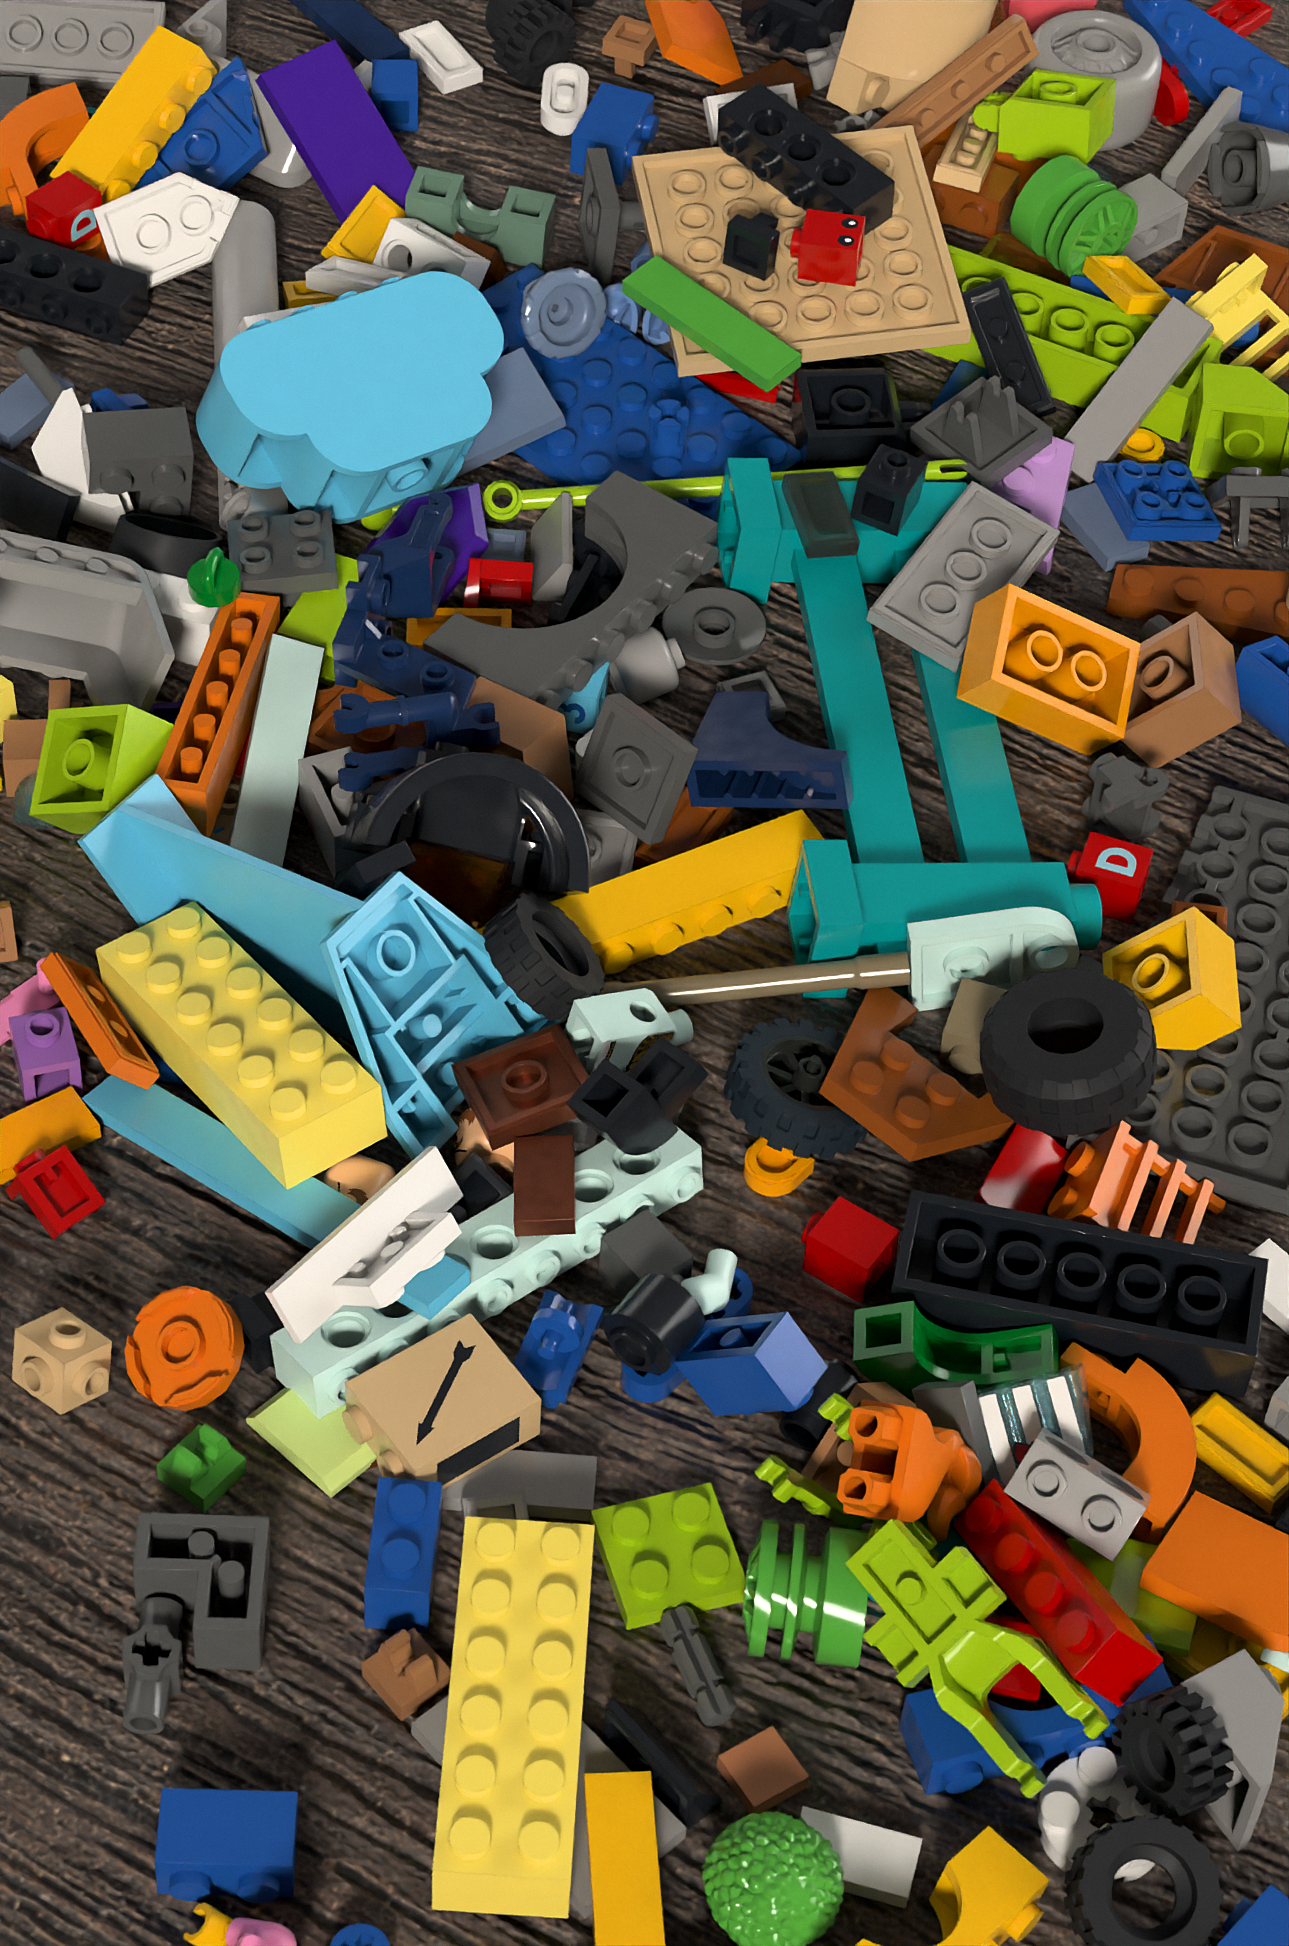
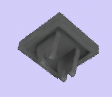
(983, 430)
(1249, 490)
(284, 554)

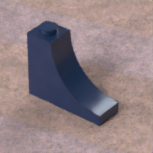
(753, 765)

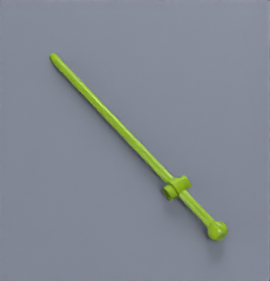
(672, 488)

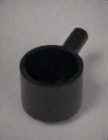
(652, 1323)

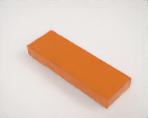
(100, 1020)

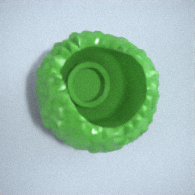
(773, 1881)

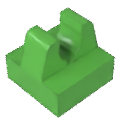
(202, 1467)

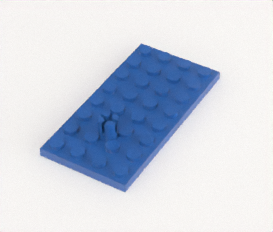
(632, 411)

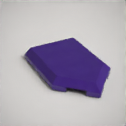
(463, 534)

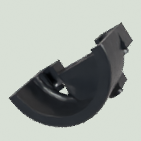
(479, 809)

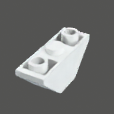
(61, 462)

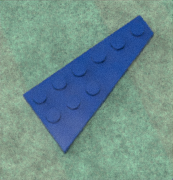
(1216, 57)

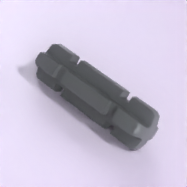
(697, 1666)

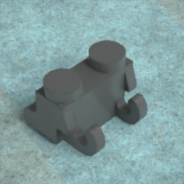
(1120, 802)

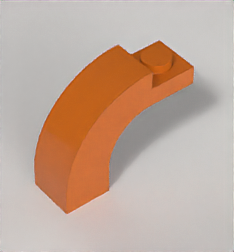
(34, 137)
(1152, 1427)

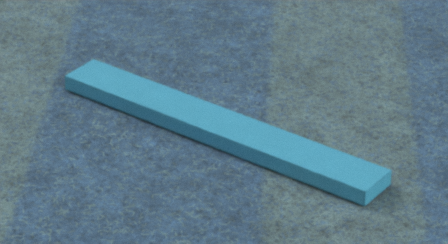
(224, 1164)

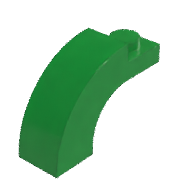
(907, 1350)

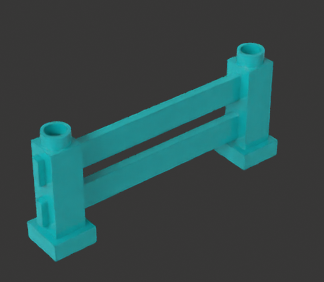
(865, 905)

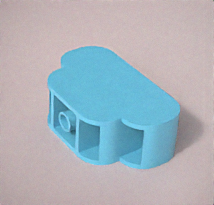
(356, 396)

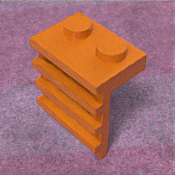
(1110, 1177)

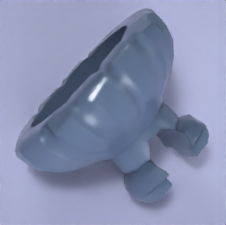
(563, 312)

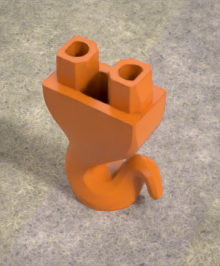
(907, 1468)

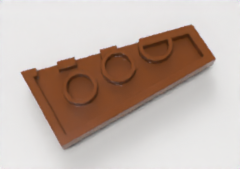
(1236, 602)

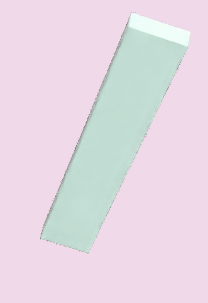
(273, 749)

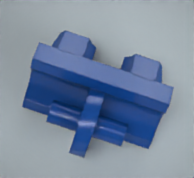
(557, 1346)

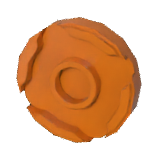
(184, 1348)

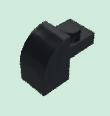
(637, 1107)

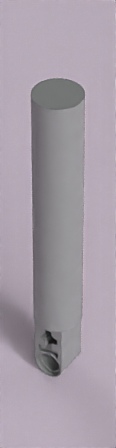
(243, 287)

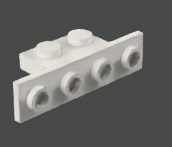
(373, 1249)

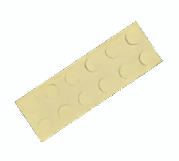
(243, 1044)
(514, 1719)

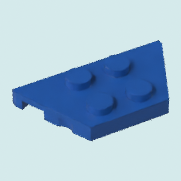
(218, 136)

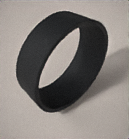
(162, 542)

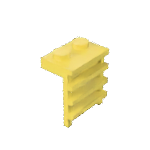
(1237, 306)

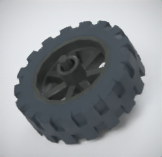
(796, 1112)

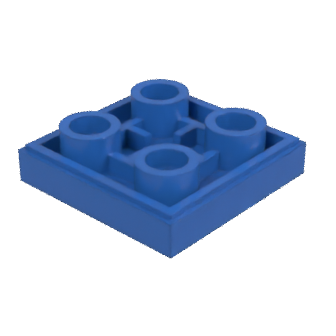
(1157, 501)

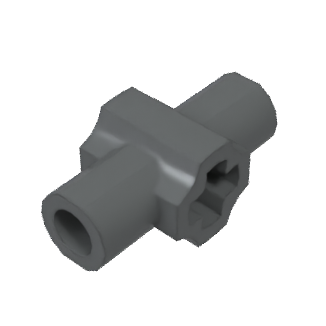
(147, 1685)

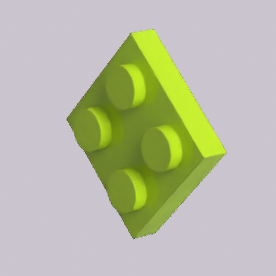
(668, 1554)

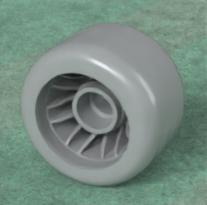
(1110, 48)

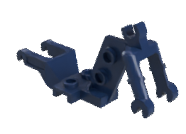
(403, 581)

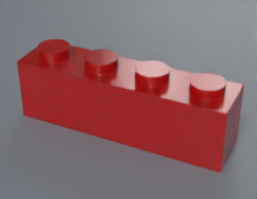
(1058, 1594)

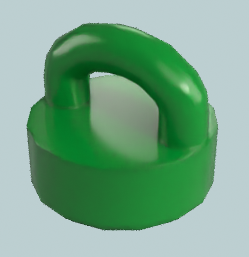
(214, 580)

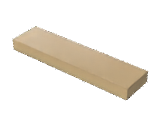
(967, 155)

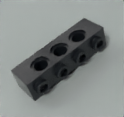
(802, 158)
(70, 288)

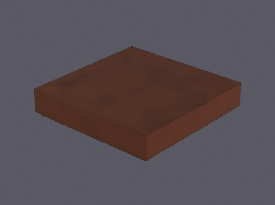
(521, 1085)

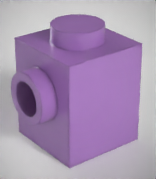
(45, 1053)

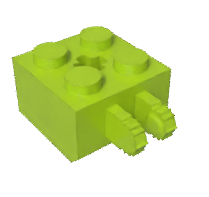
(1051, 116)

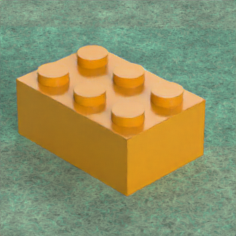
(1048, 670)

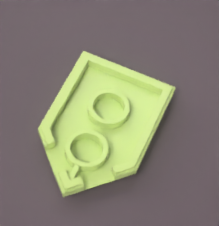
(313, 1445)

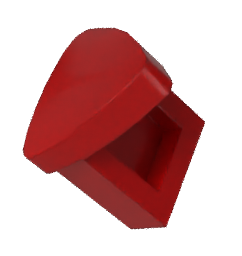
(497, 582)

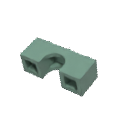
(518, 230)

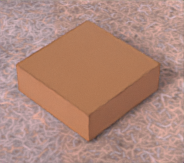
(762, 1771)

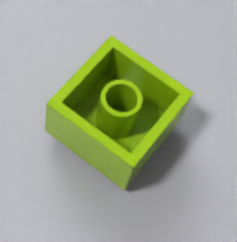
(94, 762)

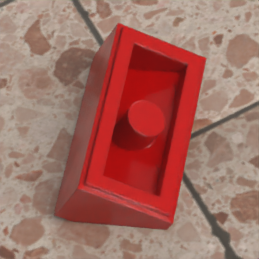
(1024, 1172)

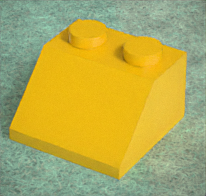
(1184, 978)

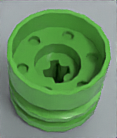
(1072, 215)
(806, 1595)

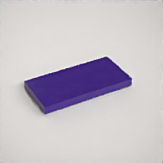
(336, 128)

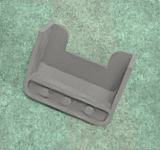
(82, 619)

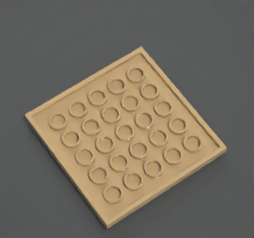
(905, 279)

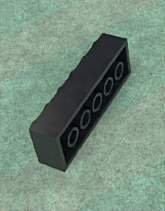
(1107, 1289)

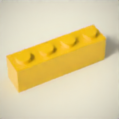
(139, 115)

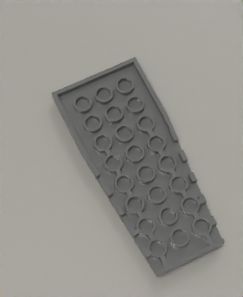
(1229, 1100)

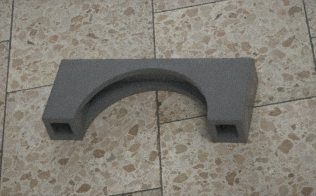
(659, 553)

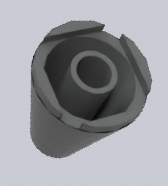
(1249, 168)

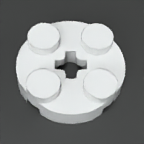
(1067, 1803)

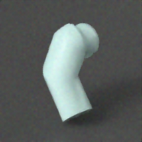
(715, 1285)

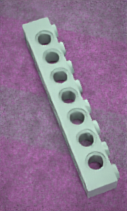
(501, 1267)

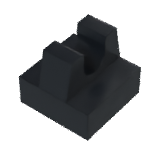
(752, 245)

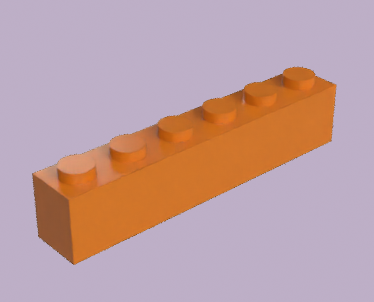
(219, 708)

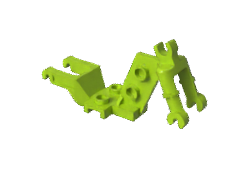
(939, 1618)

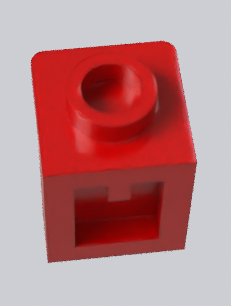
(55, 1190)

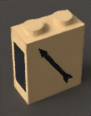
(442, 1406)

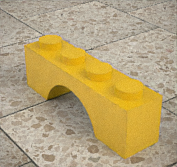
(986, 1894)

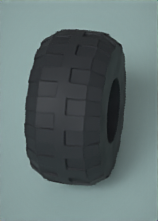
(1072, 1089)

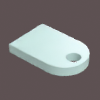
(986, 948)

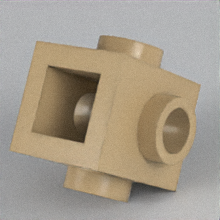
(61, 1360)

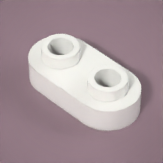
(563, 97)

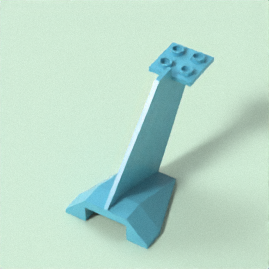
(379, 971)

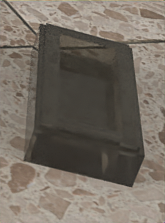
(820, 514)

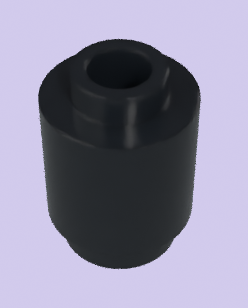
(806, 1425)

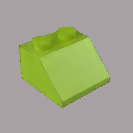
(1237, 423)

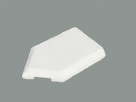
(166, 227)

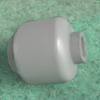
(646, 666)

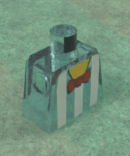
(1022, 1407)

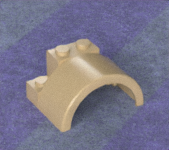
(901, 46)

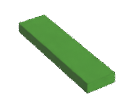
(711, 323)

